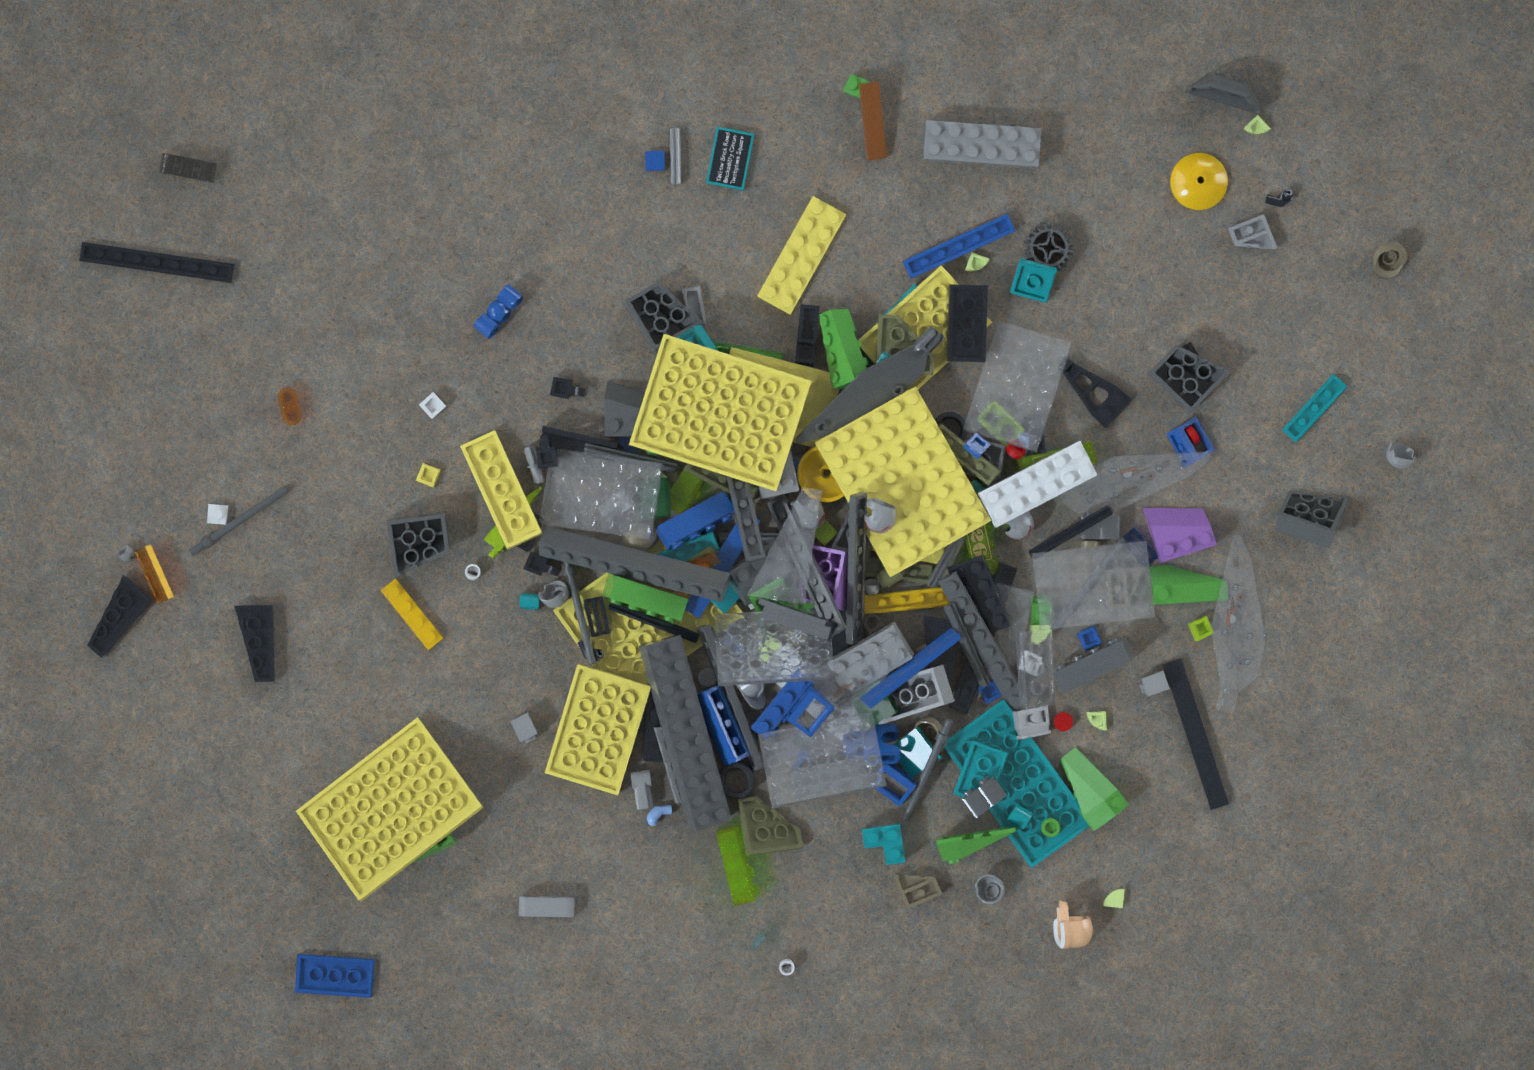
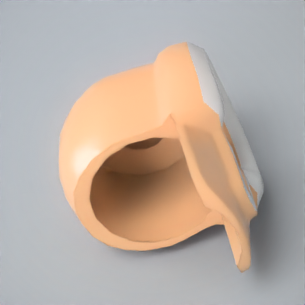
(1073, 930)

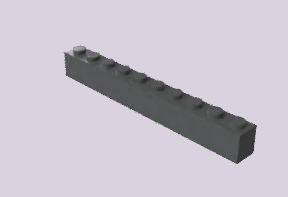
(634, 564)

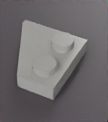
(1253, 234)

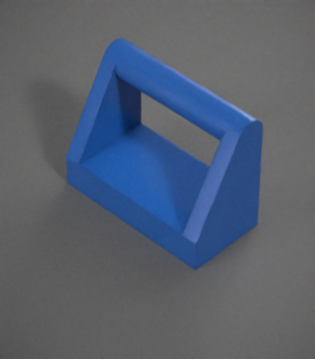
(1181, 441)
(802, 704)
(901, 777)

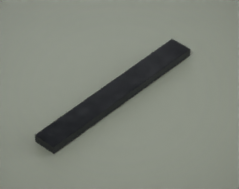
(156, 262)
(967, 681)
(1195, 734)

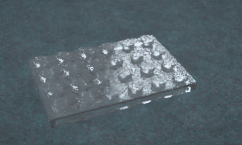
(1017, 386)
(602, 494)
(1093, 585)
(767, 652)
(831, 763)

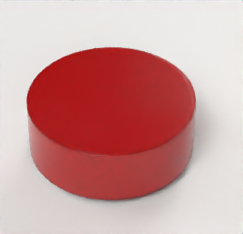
(1192, 435)
(1015, 451)
(1063, 721)

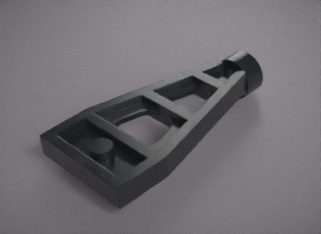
(1111, 405)

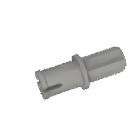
(536, 473)

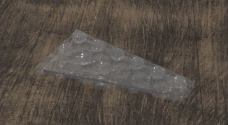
(789, 561)

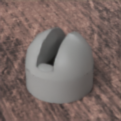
(125, 553)

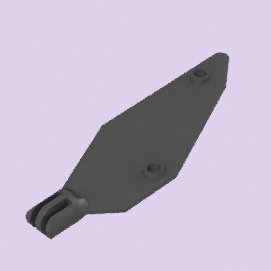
(874, 387)

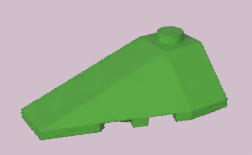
(1182, 586)
(1095, 793)
(961, 845)

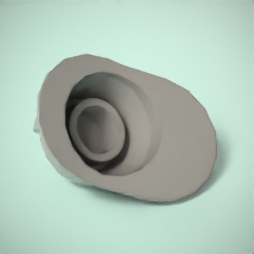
(753, 694)

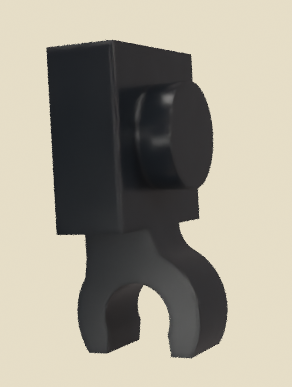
(563, 388)
(547, 455)
(538, 564)

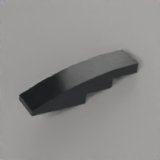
(807, 335)

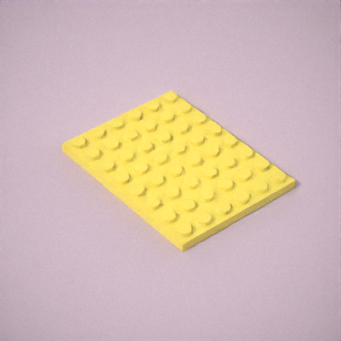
(720, 412)
(906, 462)
(622, 644)
(389, 809)

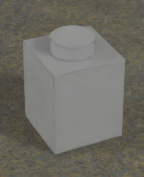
(1153, 683)
(524, 728)

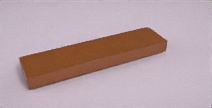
(872, 120)

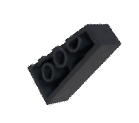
(933, 629)

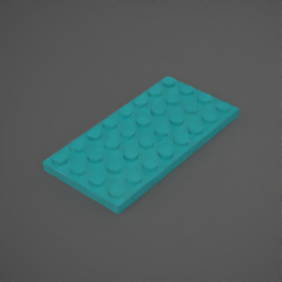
(1026, 781)

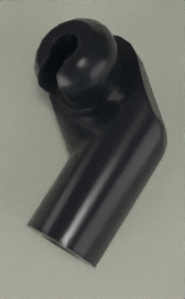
(1281, 200)
(598, 653)

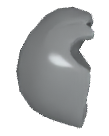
(1400, 455)
(554, 594)
(989, 889)

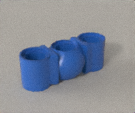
(498, 311)

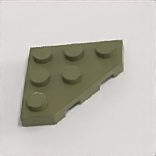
(895, 336)
(765, 828)

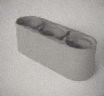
(546, 906)

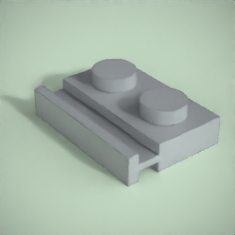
(1031, 722)

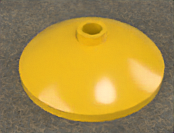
(1189, 191)
(812, 476)

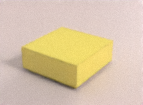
(428, 475)

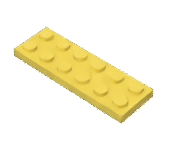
(801, 255)
(501, 489)

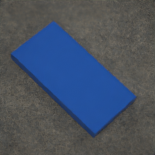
(334, 975)

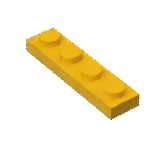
(412, 614)

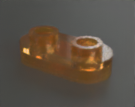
(288, 407)

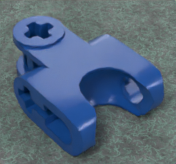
(889, 753)

